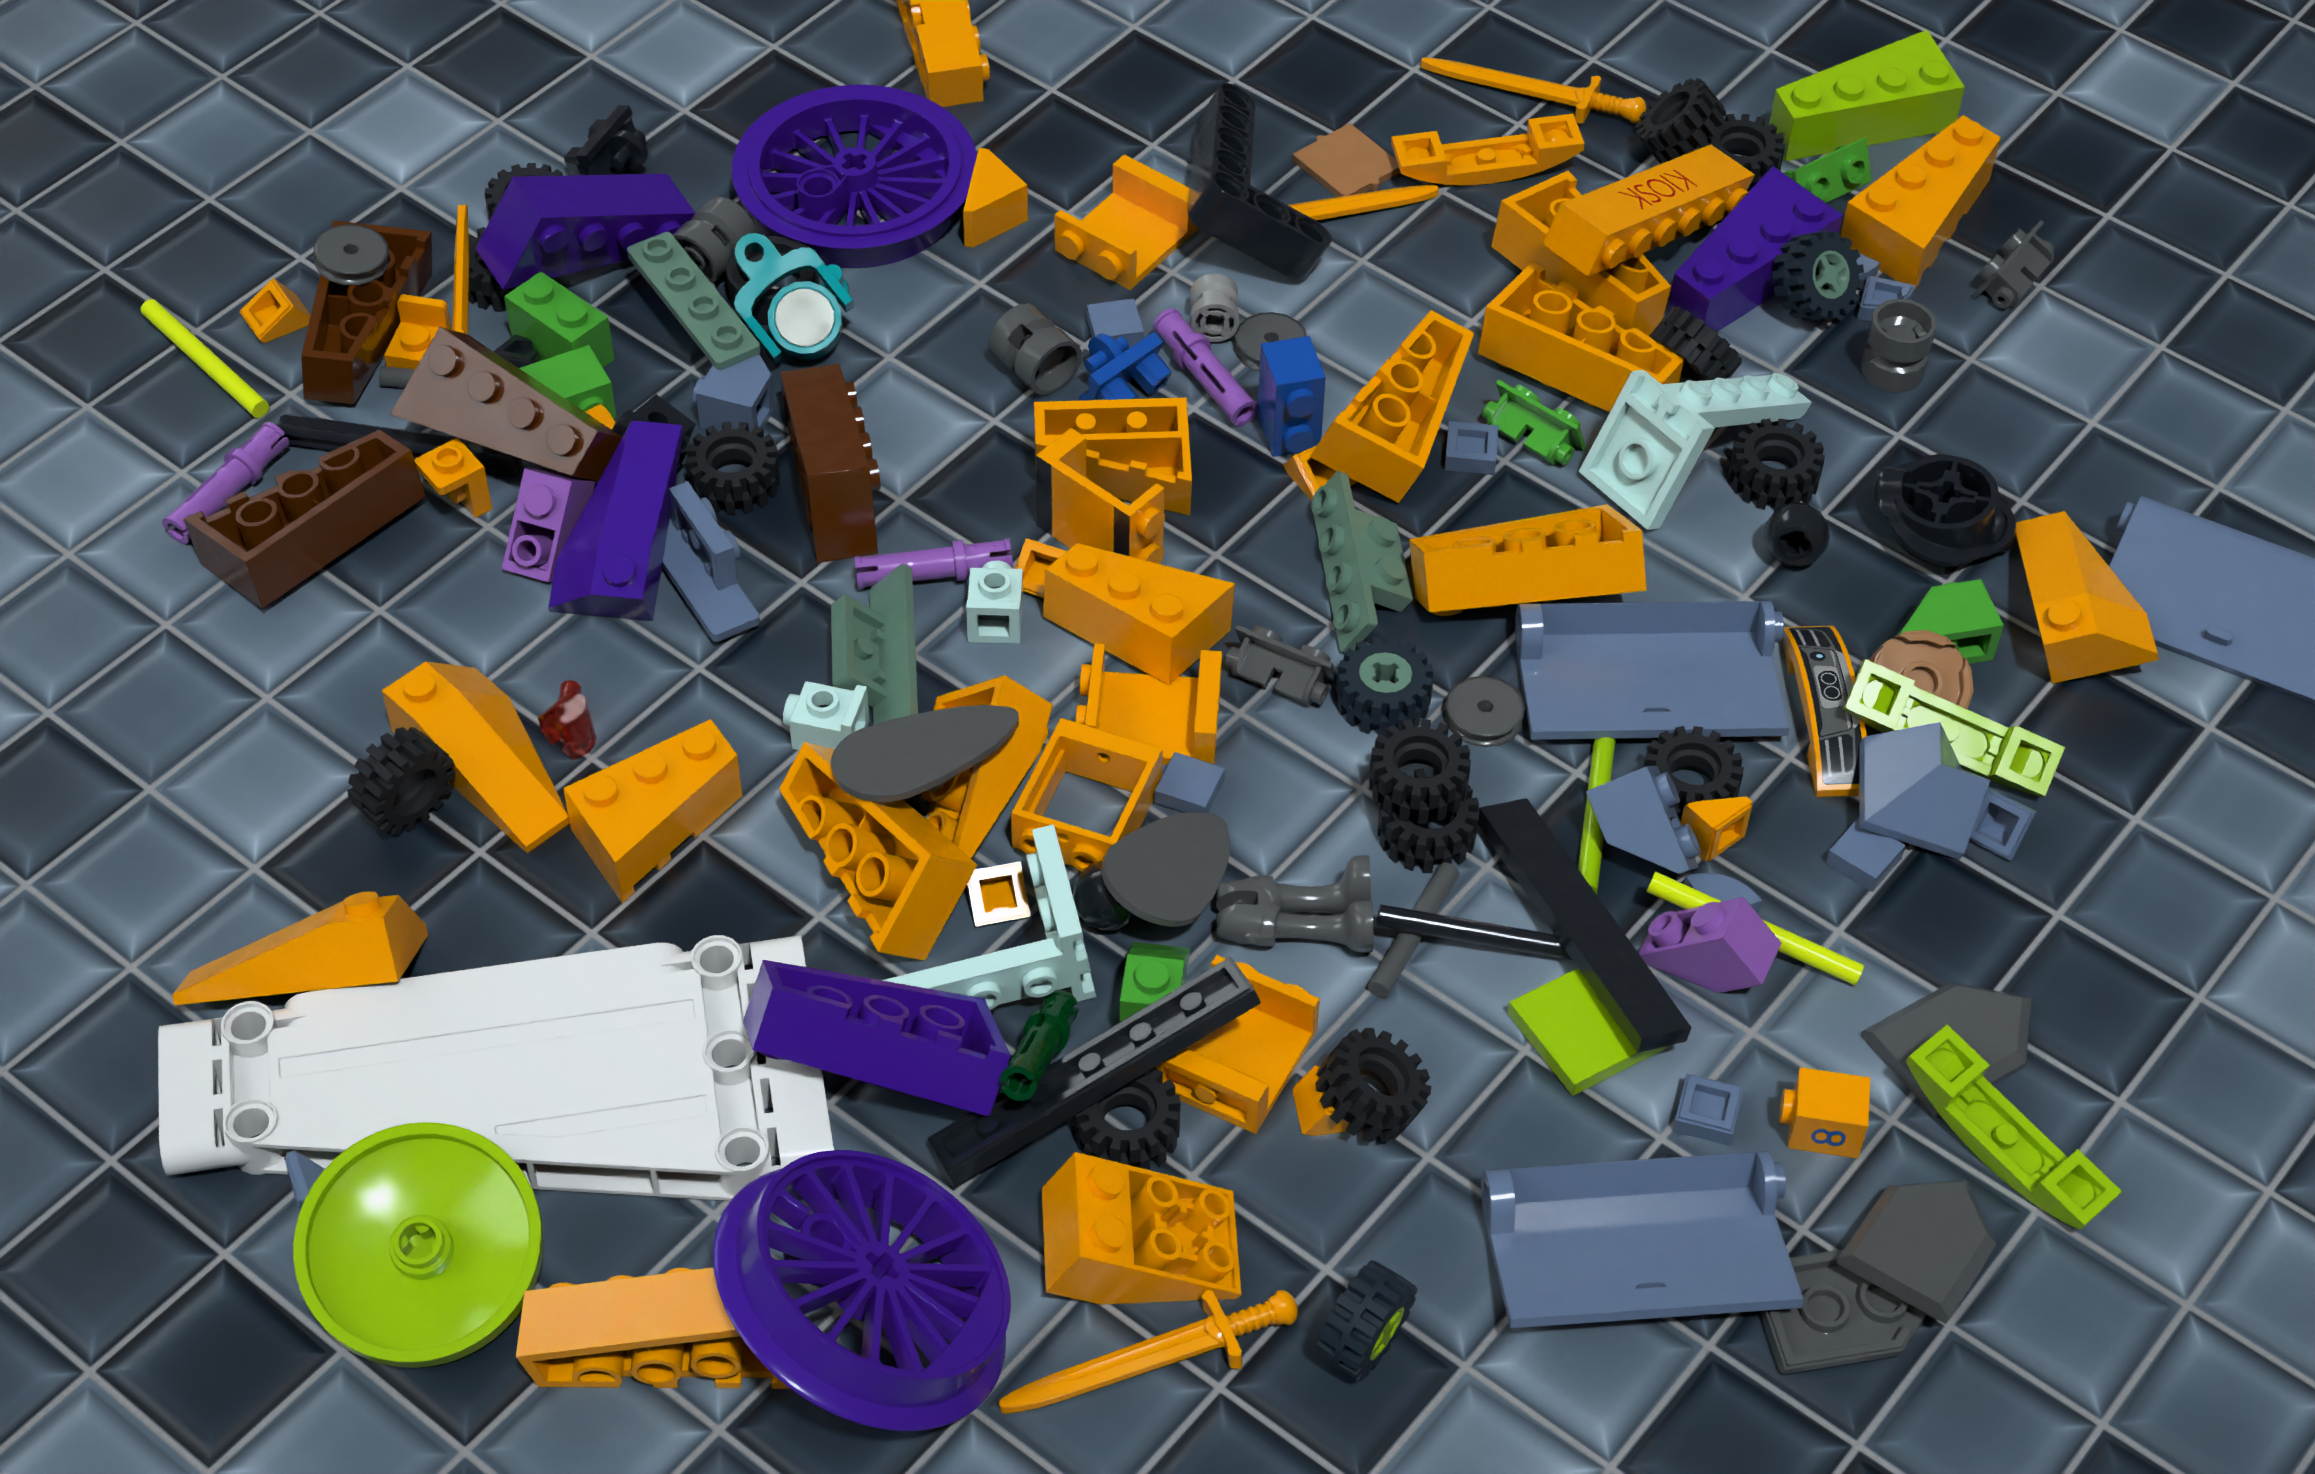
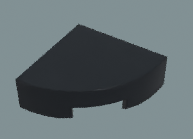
(518, 351)

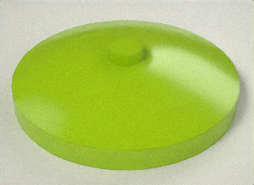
(418, 1244)

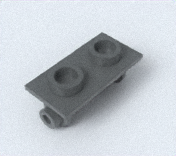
(2013, 275)
(1301, 669)

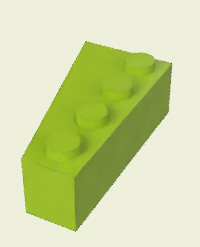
(1876, 96)

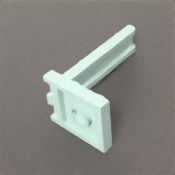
(1663, 428)
(1033, 967)

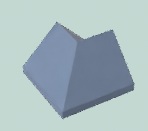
(1918, 790)

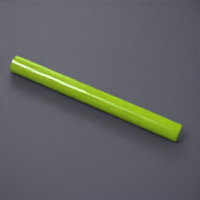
(1592, 835)

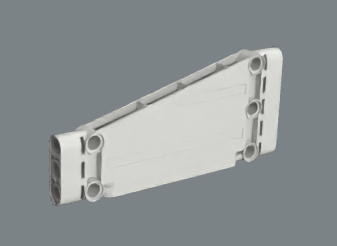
(573, 1064)

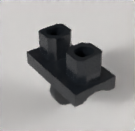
(611, 146)

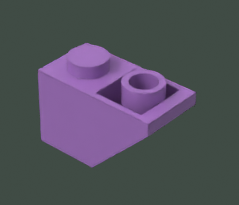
(543, 520)
(1712, 945)

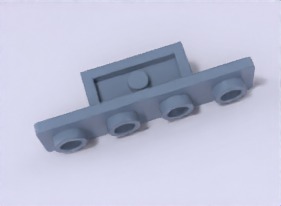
(704, 566)

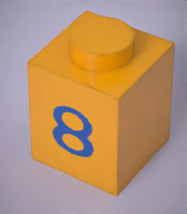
(1826, 1112)

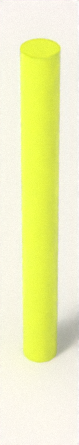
(205, 358)
(1792, 944)

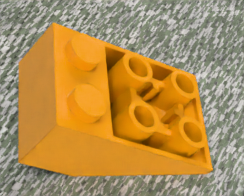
(1136, 1235)

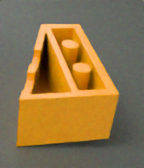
(1127, 444)
(1138, 608)
(652, 802)

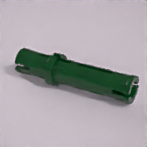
(1044, 1035)

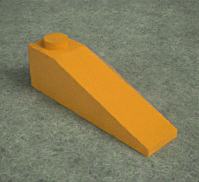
(489, 746)
(975, 798)

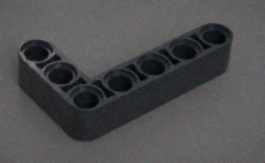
(1231, 208)

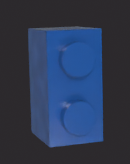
(1290, 395)

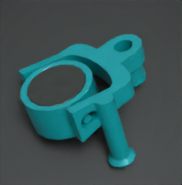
(801, 316)

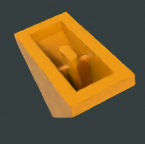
(994, 200)

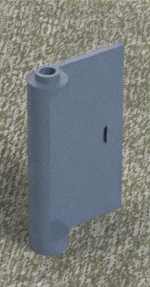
(2221, 595)
(1650, 669)
(1639, 1239)

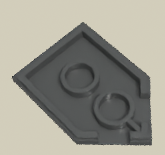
(1984, 1018)
(1922, 1245)
(1840, 1319)

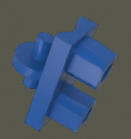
(1116, 365)

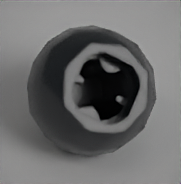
(1796, 534)
(1096, 903)

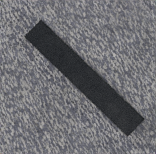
(1583, 926)
(1096, 1070)

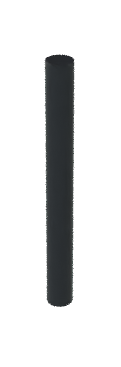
(1470, 931)

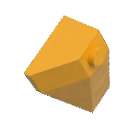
(2079, 603)
(342, 946)

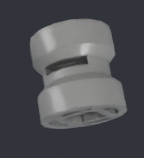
(1214, 307)

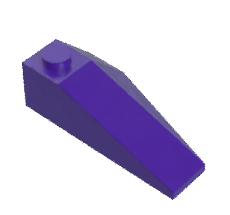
(620, 538)

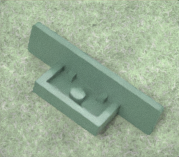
(693, 300)
(1359, 560)
(878, 646)

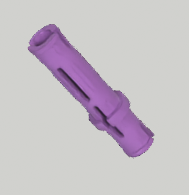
(1180, 338)
(239, 468)
(934, 562)

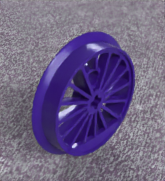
(821, 190)
(870, 1283)

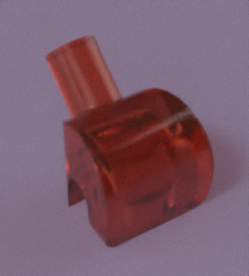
(570, 721)

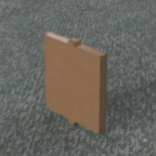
(1346, 162)

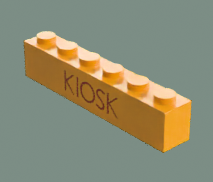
(1647, 209)

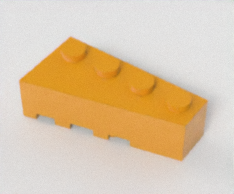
(945, 50)
(1921, 199)
(1629, 290)
(1567, 343)
(1396, 416)
(1529, 561)
(886, 853)
(636, 1329)

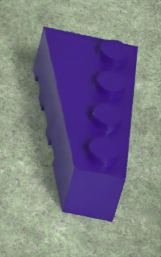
(576, 223)
(1736, 261)
(879, 1033)

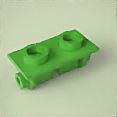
(1836, 172)
(1551, 430)

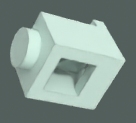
(995, 591)
(825, 714)

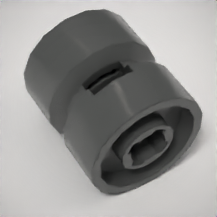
(714, 234)
(1898, 345)
(1035, 349)

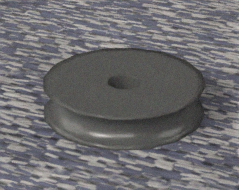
(351, 254)
(1263, 329)
(1490, 694)

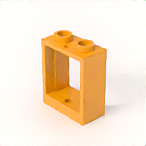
(1079, 751)

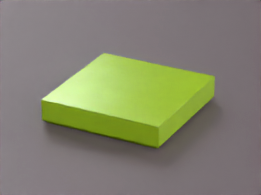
(1574, 1032)

